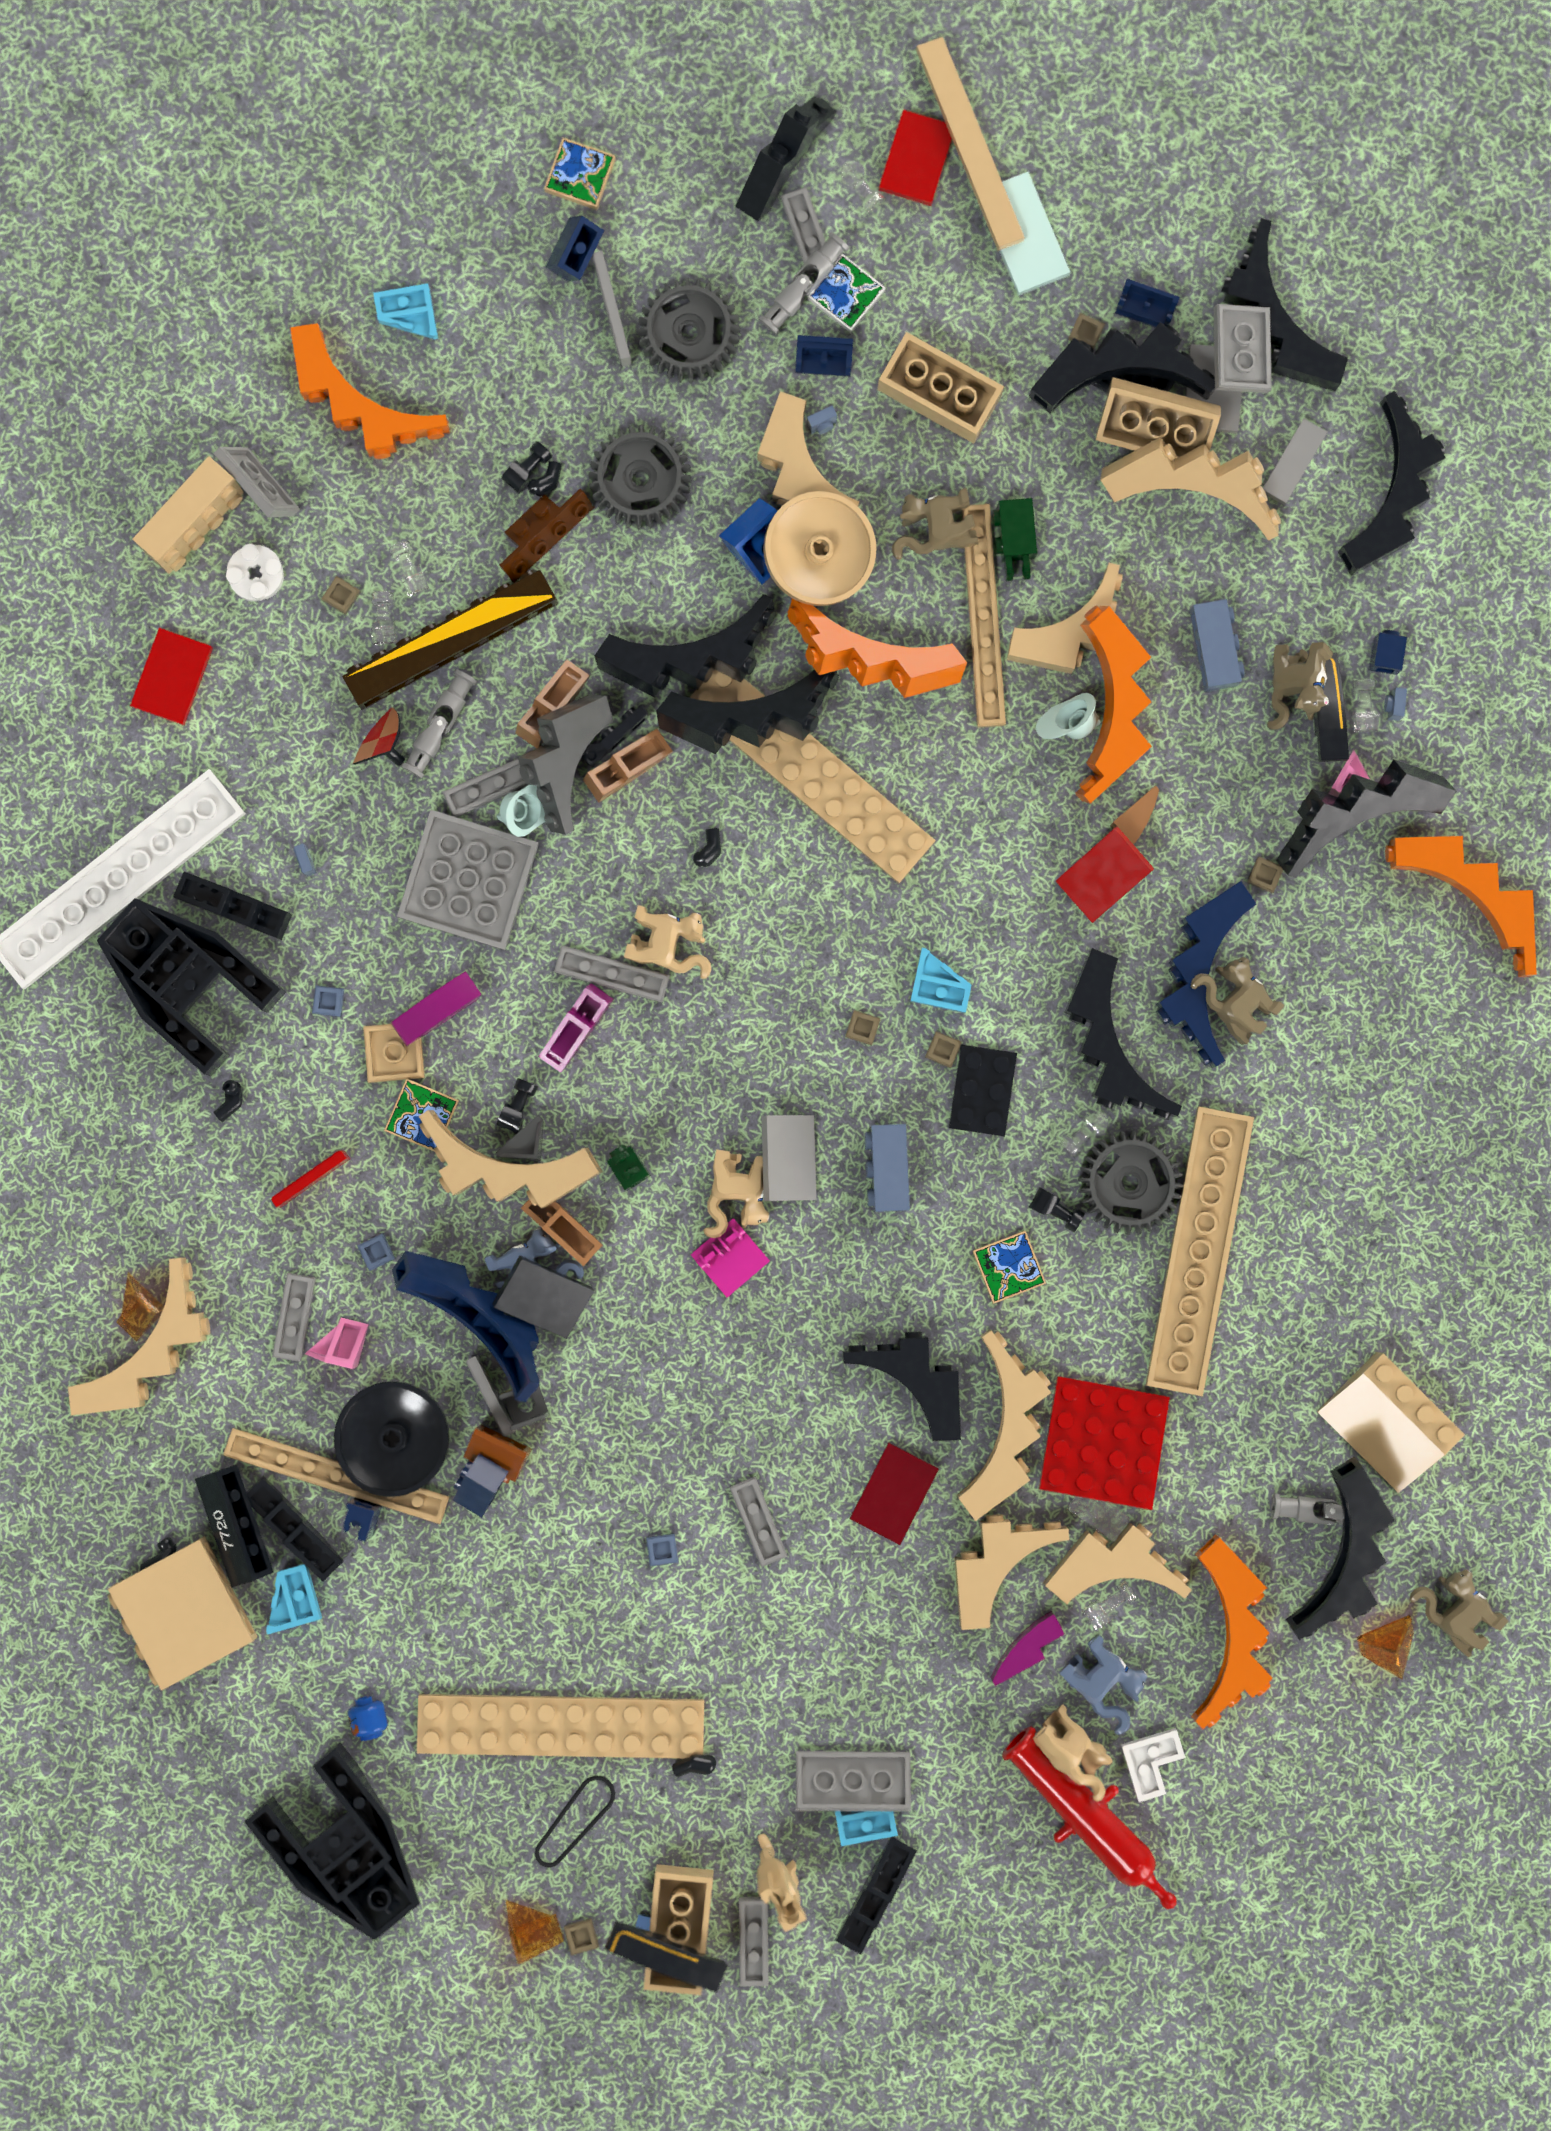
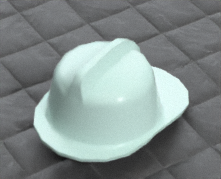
(1070, 718)
(522, 811)

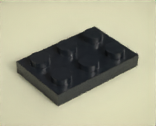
(982, 1090)

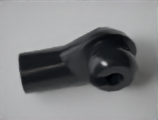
(548, 482)
(710, 851)
(232, 1102)
(166, 1547)
(695, 1764)

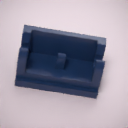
(1146, 304)
(824, 355)
(364, 1515)

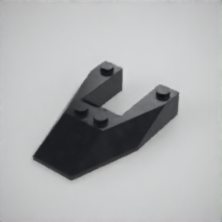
(169, 966)
(351, 1865)

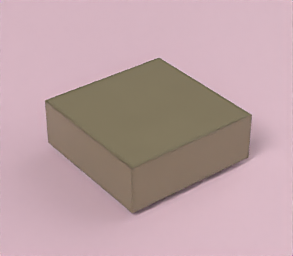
(1087, 330)
(341, 595)
(1265, 874)
(862, 1027)
(943, 1049)
(581, 1936)

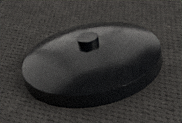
(391, 1438)

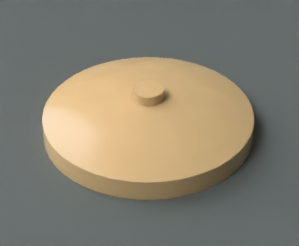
(819, 548)

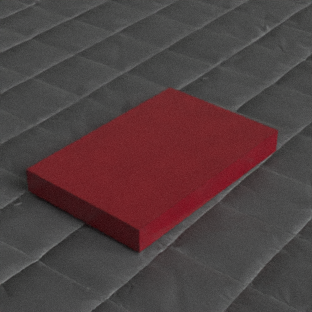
(894, 1493)

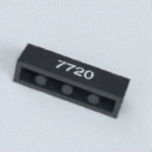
(234, 1526)

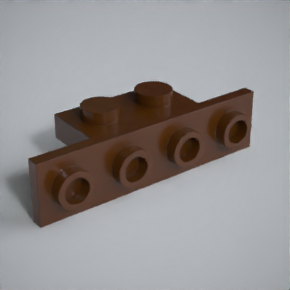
(540, 530)

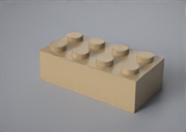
(940, 387)
(1141, 414)
(189, 515)
(681, 1914)

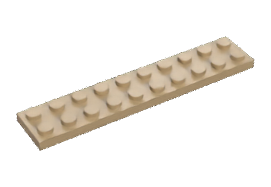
(829, 788)
(1199, 1251)
(560, 1726)

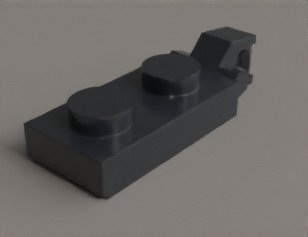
(614, 736)

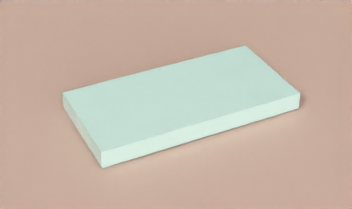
(1039, 256)

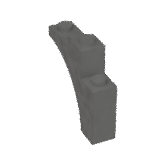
(553, 765)

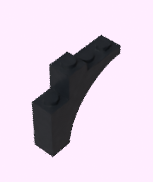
(779, 158)
(934, 1390)

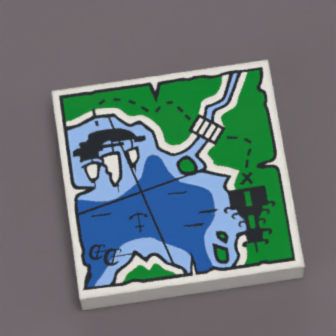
(847, 293)

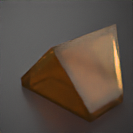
(139, 1309)
(1388, 1645)
(531, 1931)

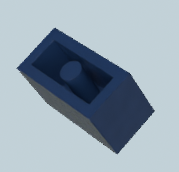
(574, 248)
(479, 1484)

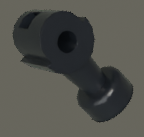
(518, 473)
(511, 1114)
(1048, 1203)

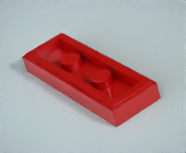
(310, 1178)

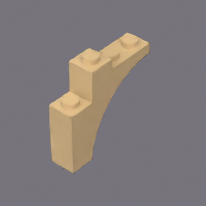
(786, 449)
(1058, 644)
(1002, 1549)
(1127, 1557)

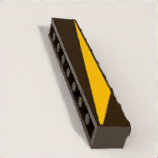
(450, 639)

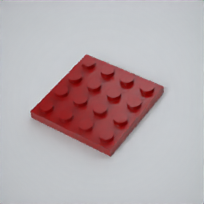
(1104, 1443)

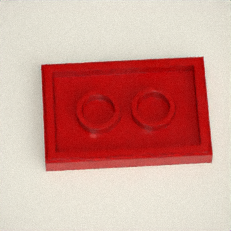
(916, 158)
(171, 676)
(1104, 874)

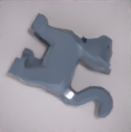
(538, 1245)
(1101, 1678)

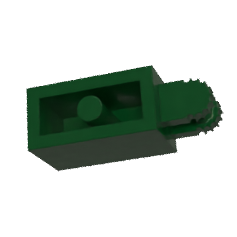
(1016, 534)
(627, 1167)

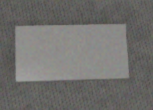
(853, 1781)

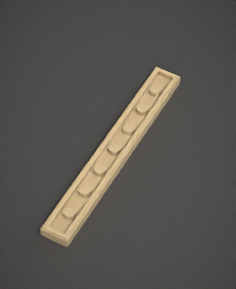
(970, 143)
(984, 621)
(327, 1474)

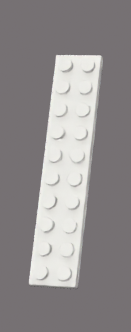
(117, 877)

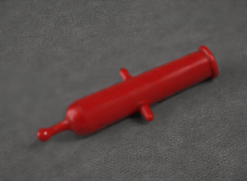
(1089, 1819)

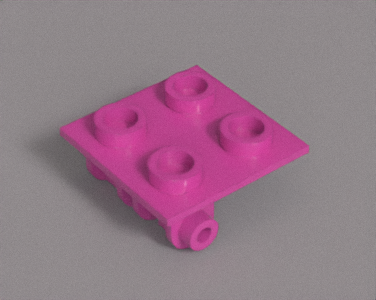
(730, 1258)

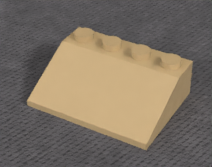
(1390, 1422)

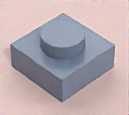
(822, 420)
(1395, 704)

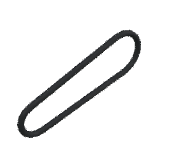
(563, 1813)

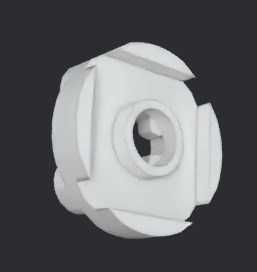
(248, 558)

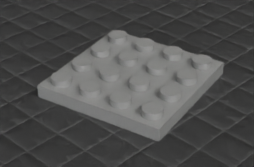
(467, 880)

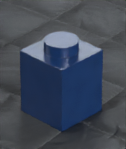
(1388, 652)

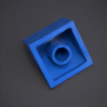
(746, 538)

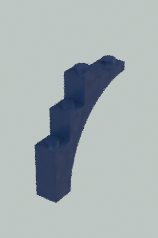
(1188, 1005)
(449, 1289)

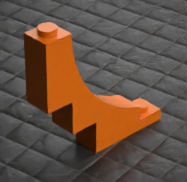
(1119, 740)
(1507, 911)

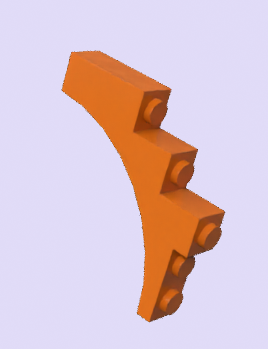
(349, 408)
(870, 661)
(1239, 1669)

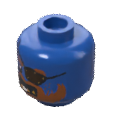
(367, 1718)

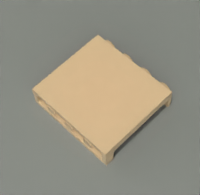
(182, 1613)

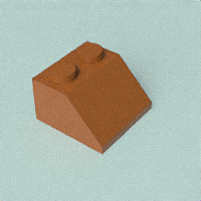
(498, 1449)

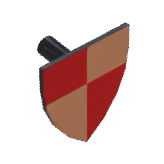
(382, 740)

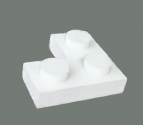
(1145, 1756)

